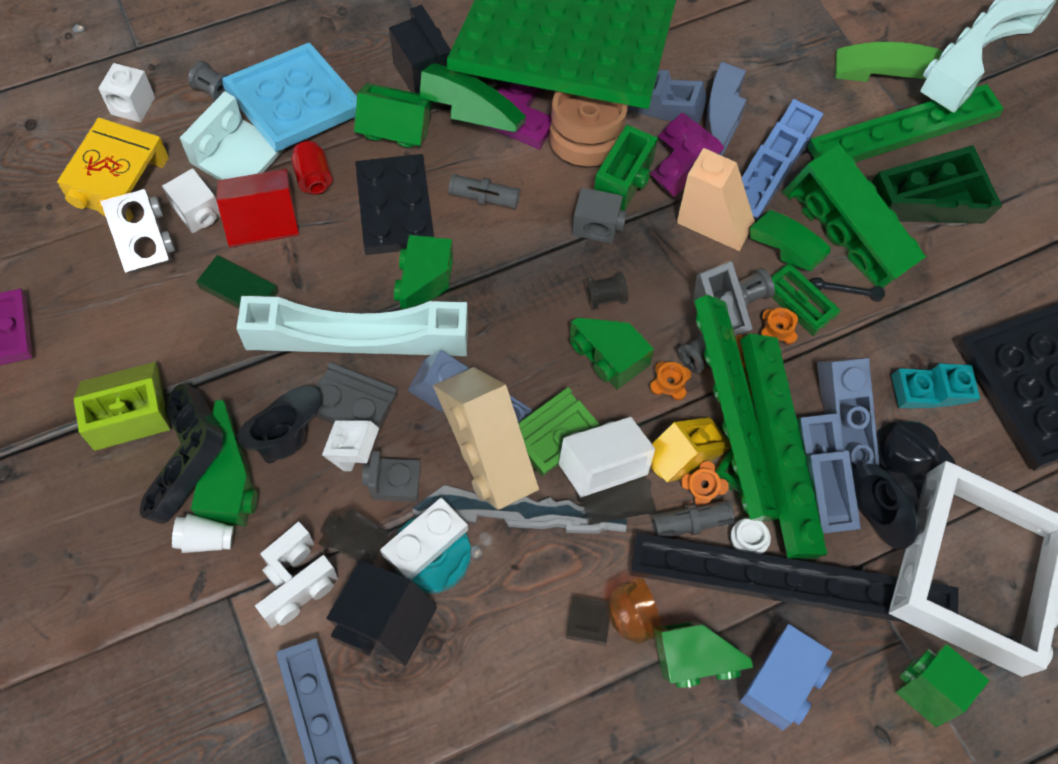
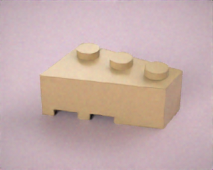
(488, 436)

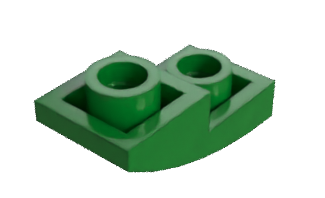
(796, 242)

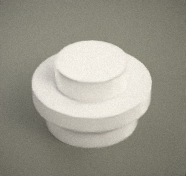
(750, 536)

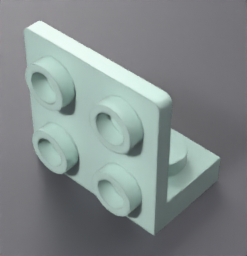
(226, 143)

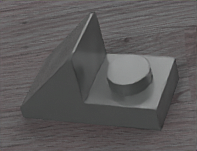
(723, 284)

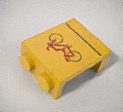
(109, 164)

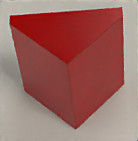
(257, 208)

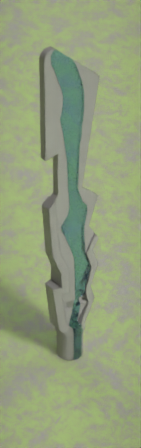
(520, 514)

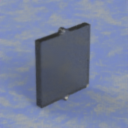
(619, 502)

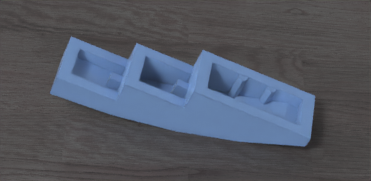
(779, 154)

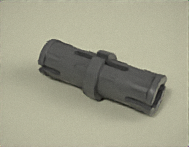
(462, 186)
(693, 519)

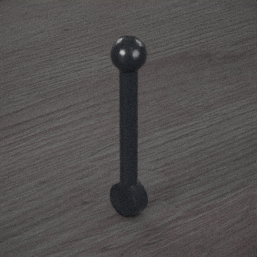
(876, 293)

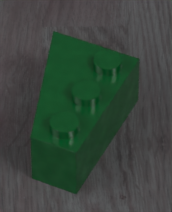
(940, 189)

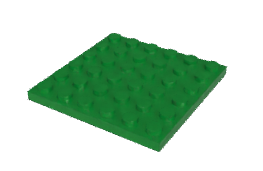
(567, 45)

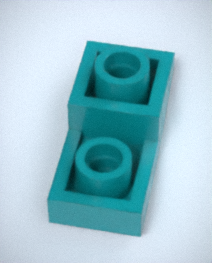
(936, 387)

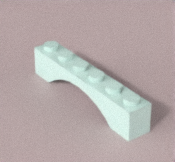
(961, 65)
(289, 326)

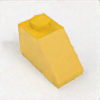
(686, 446)

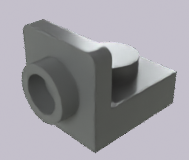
(392, 478)

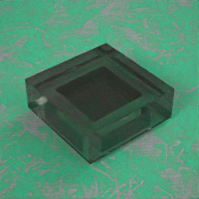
(588, 621)

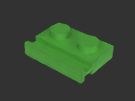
(549, 424)

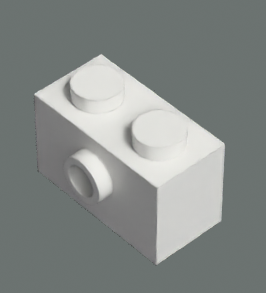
(606, 456)

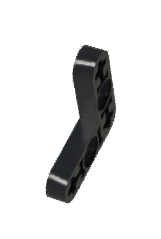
(199, 446)

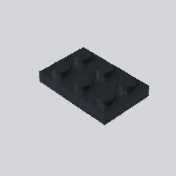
(393, 202)

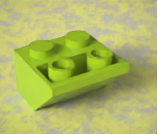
(121, 406)

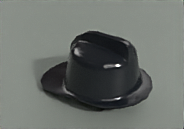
(282, 426)
(911, 449)
(888, 503)

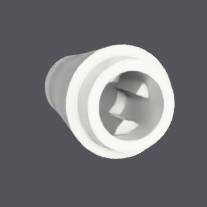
(201, 534)

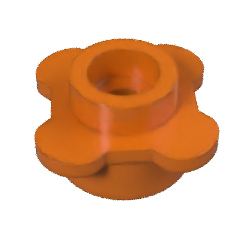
(782, 317)
(674, 371)
(705, 473)

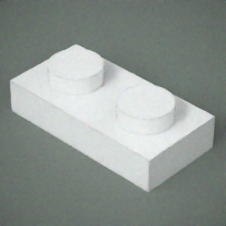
(424, 539)
(310, 583)

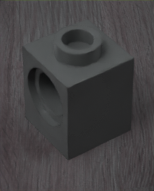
(598, 215)

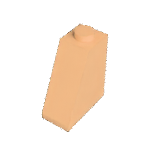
(716, 201)

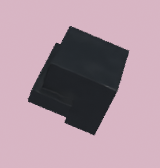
(416, 46)
(380, 613)

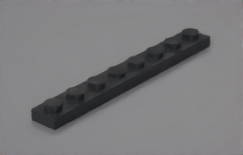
(773, 577)

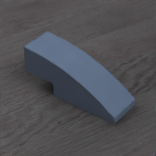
(674, 97)
(725, 105)
(829, 472)

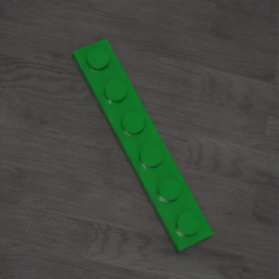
(908, 126)
(737, 407)
(783, 448)

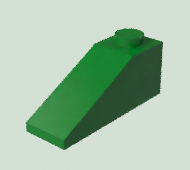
(225, 487)

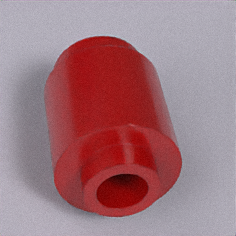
(311, 167)

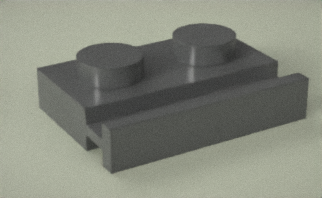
(353, 397)

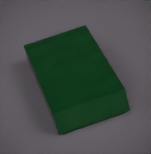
(231, 282)

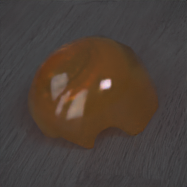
(634, 611)

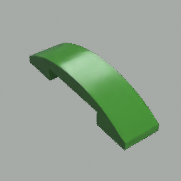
(883, 58)

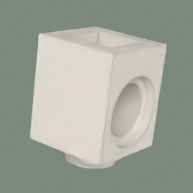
(127, 92)
(192, 200)

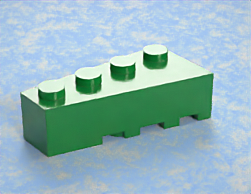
(855, 216)

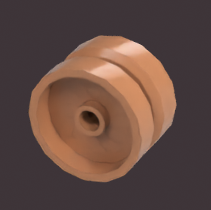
(585, 128)

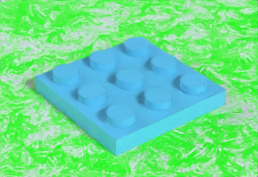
(292, 96)

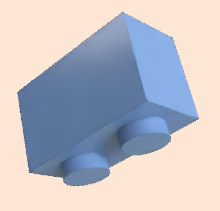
(787, 678)

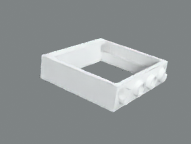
(919, 562)

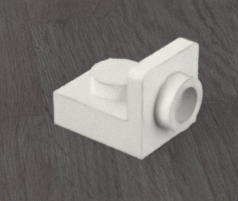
(350, 443)
(287, 550)

